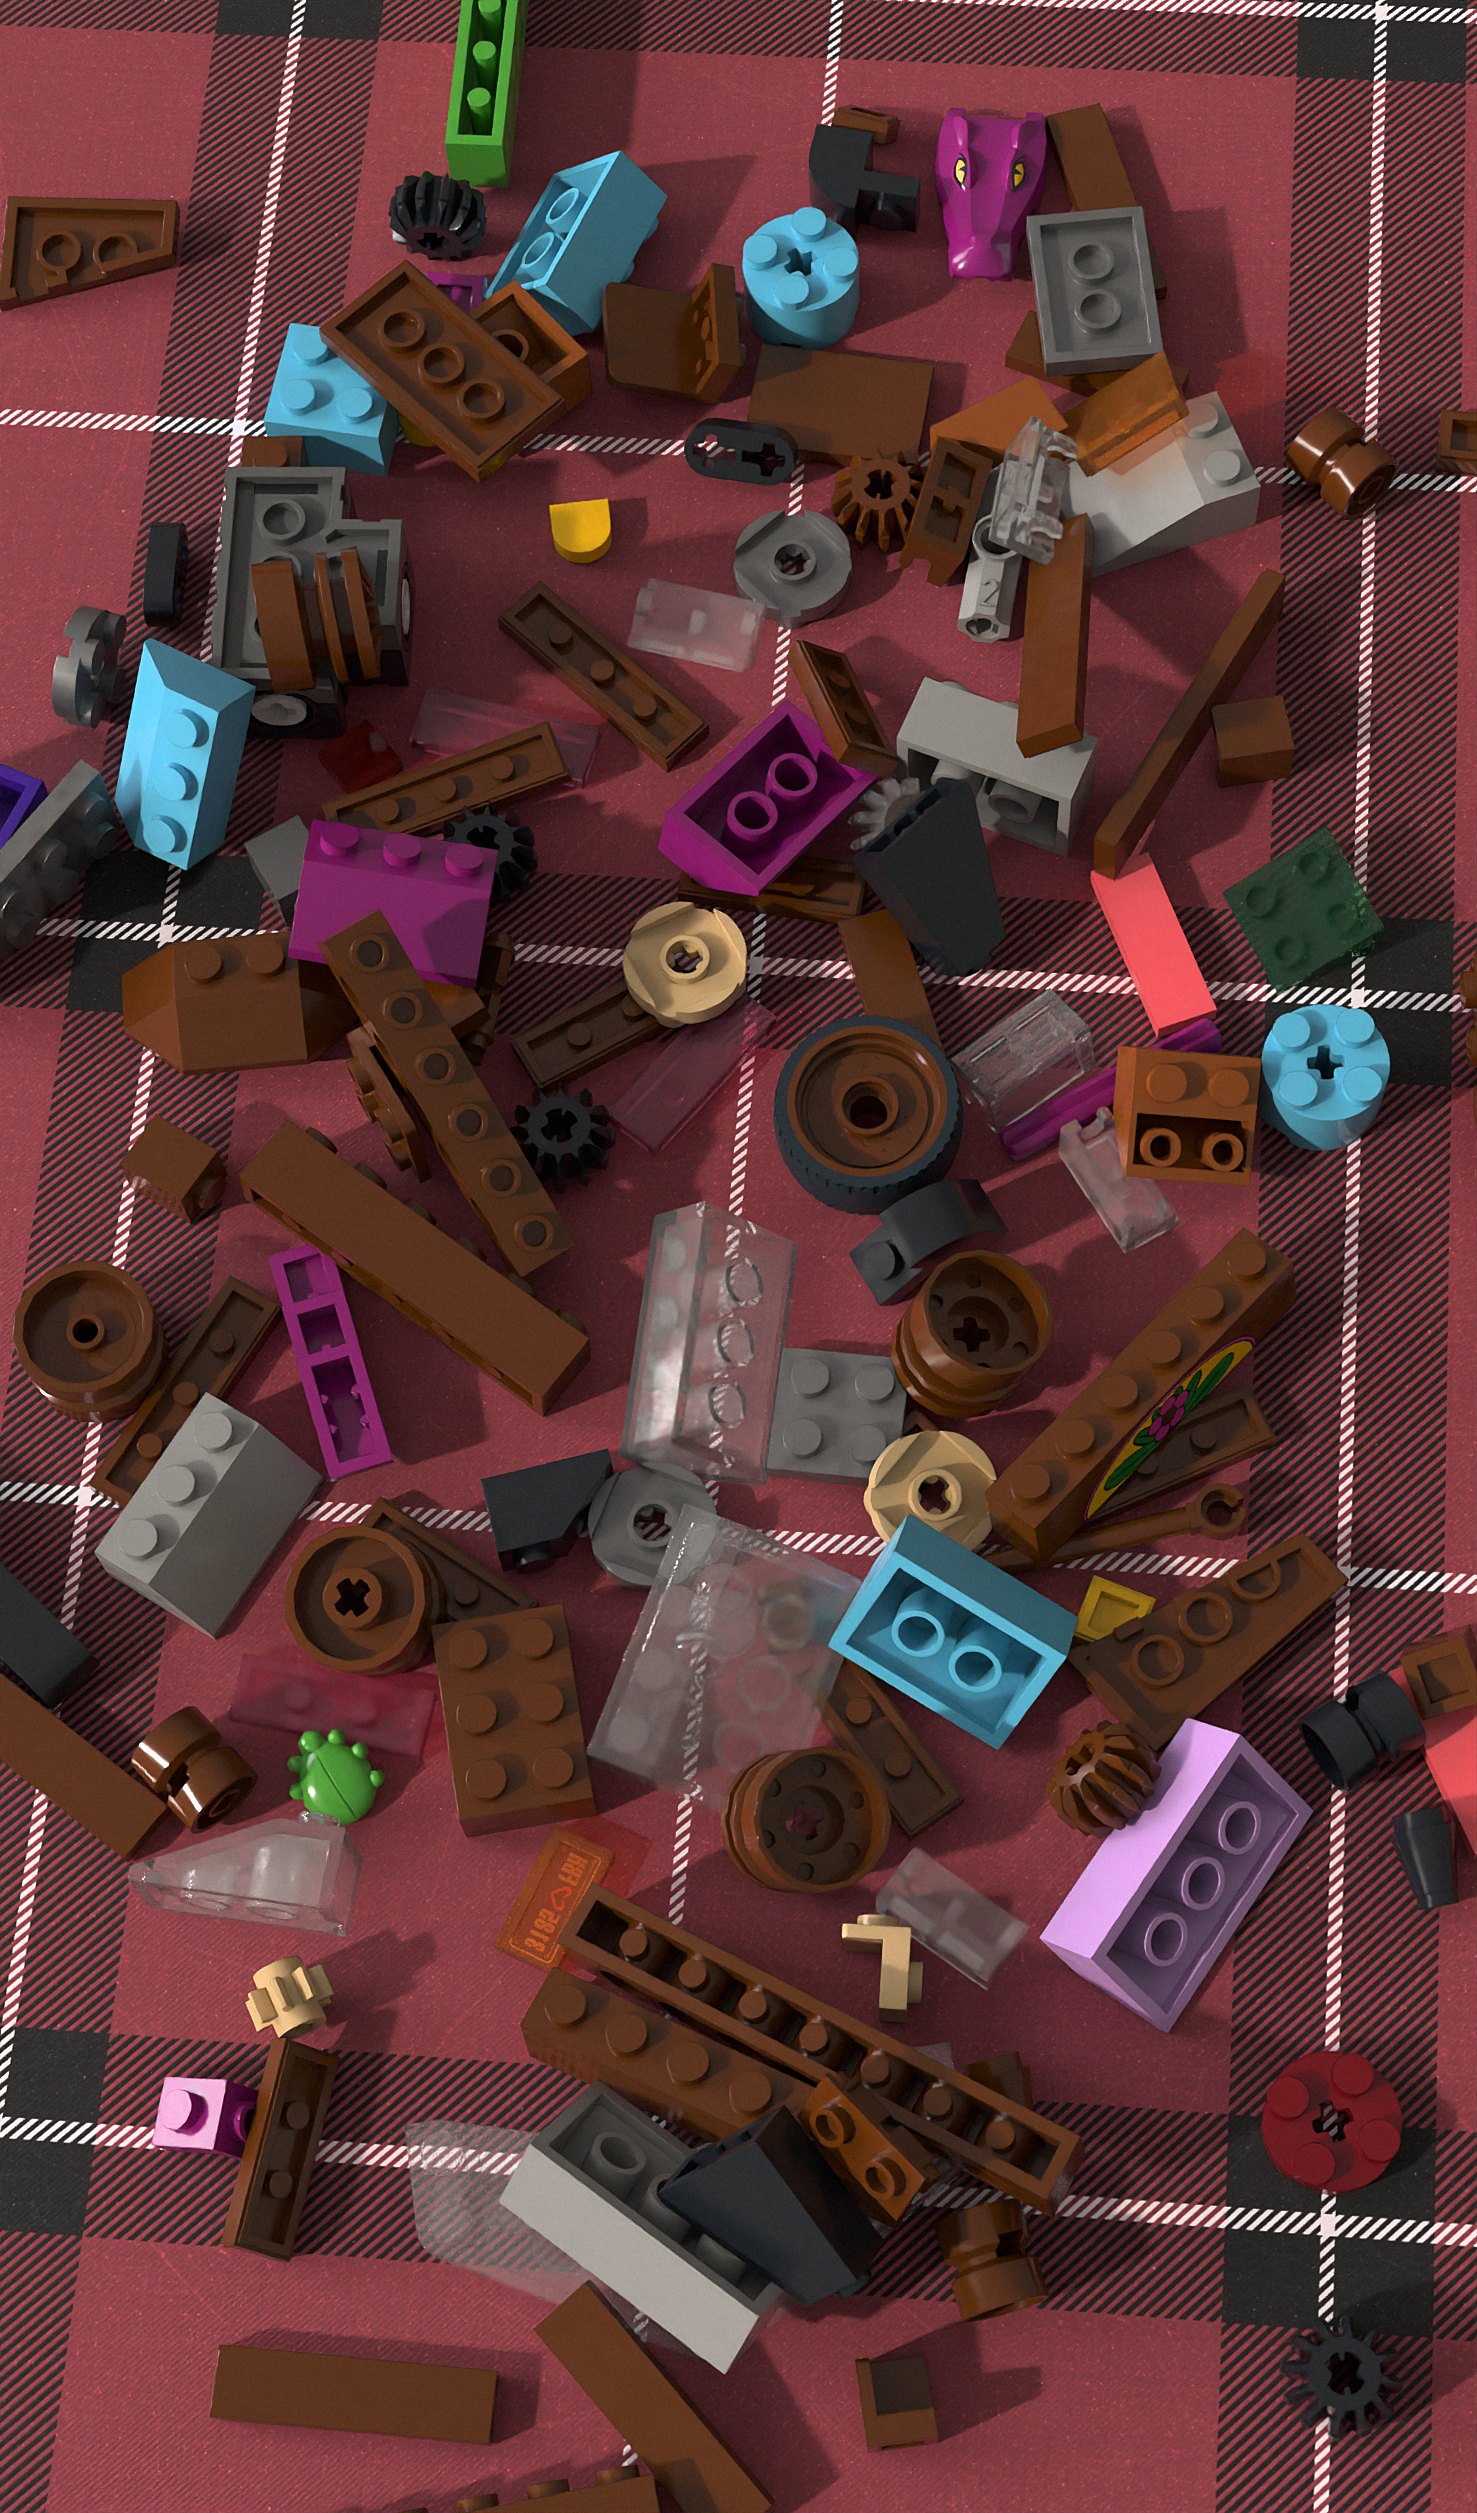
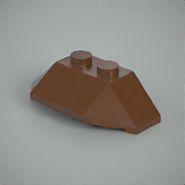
(234, 1005)

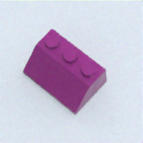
(761, 805)
(425, 887)

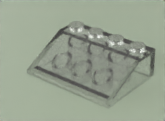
(723, 1660)

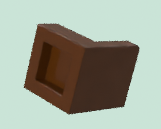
(1252, 741)
(1442, 1671)
(896, 2403)

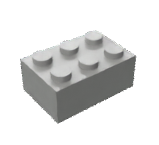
(974, 740)

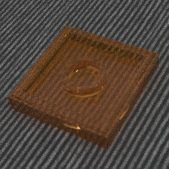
(1126, 413)

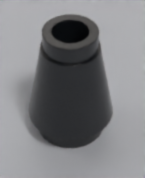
(1428, 1855)

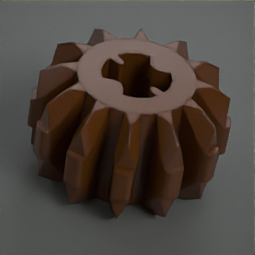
(877, 499)
(1103, 1779)

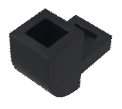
(850, 190)
(923, 1233)

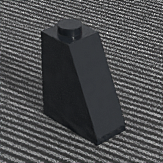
(938, 879)
(777, 2209)

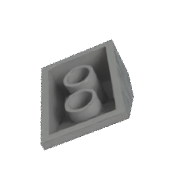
(1168, 491)

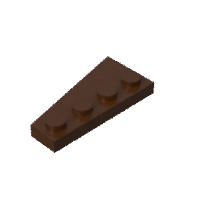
(1206, 1639)

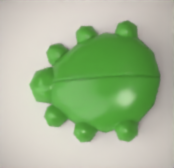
(334, 1776)

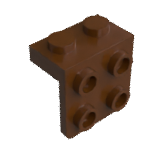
(674, 340)
(380, 1099)

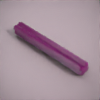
(1082, 1103)

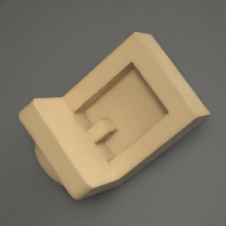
(899, 1976)

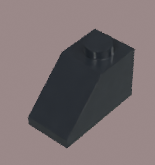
(543, 1509)

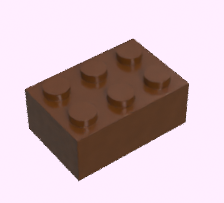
(514, 1720)

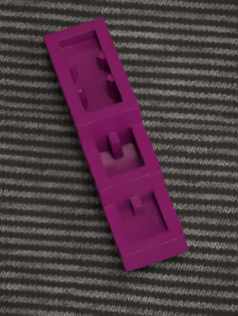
(330, 1362)

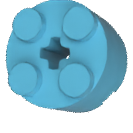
(801, 280)
(1330, 1044)

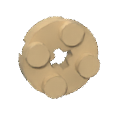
(692, 996)
(925, 1459)

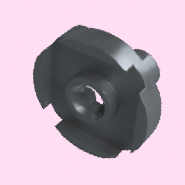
(799, 597)
(90, 672)
(635, 1495)

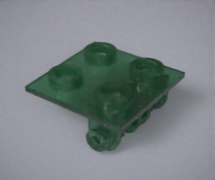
(1304, 911)

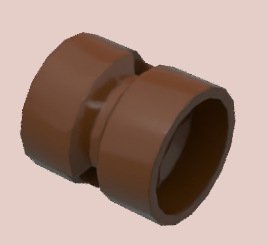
(1333, 456)
(201, 1777)
(991, 2260)

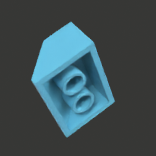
(583, 239)
(181, 755)
(954, 1632)

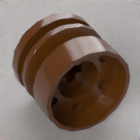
(316, 620)
(972, 1334)
(841, 1829)

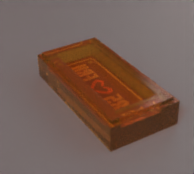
(551, 1897)

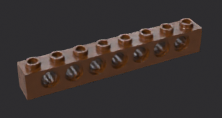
(809, 2038)

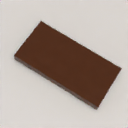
(443, 370)

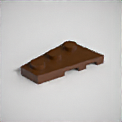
(80, 243)

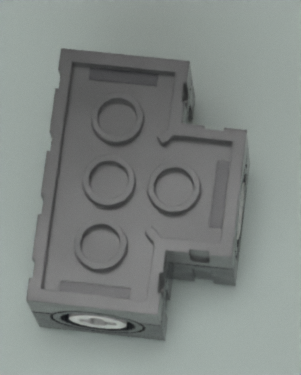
(294, 516)

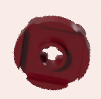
(1313, 2158)

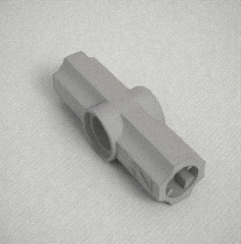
(990, 578)

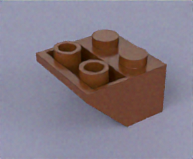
(1186, 1114)

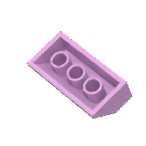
(1178, 1874)

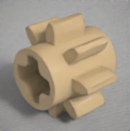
(289, 1998)

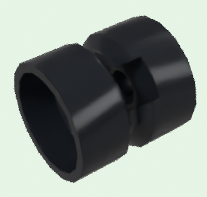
(1368, 1726)

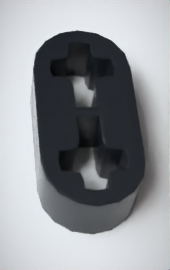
(739, 465)
(165, 574)

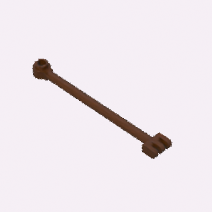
(1138, 1531)

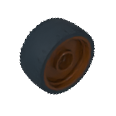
(860, 1069)

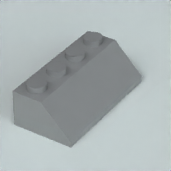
(593, 2195)

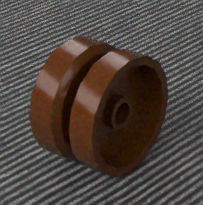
(90, 1341)
(391, 1576)

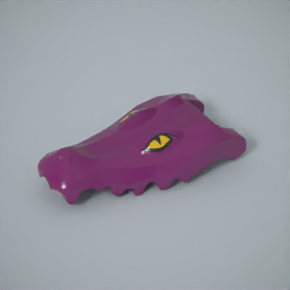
(988, 184)

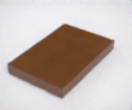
(841, 404)

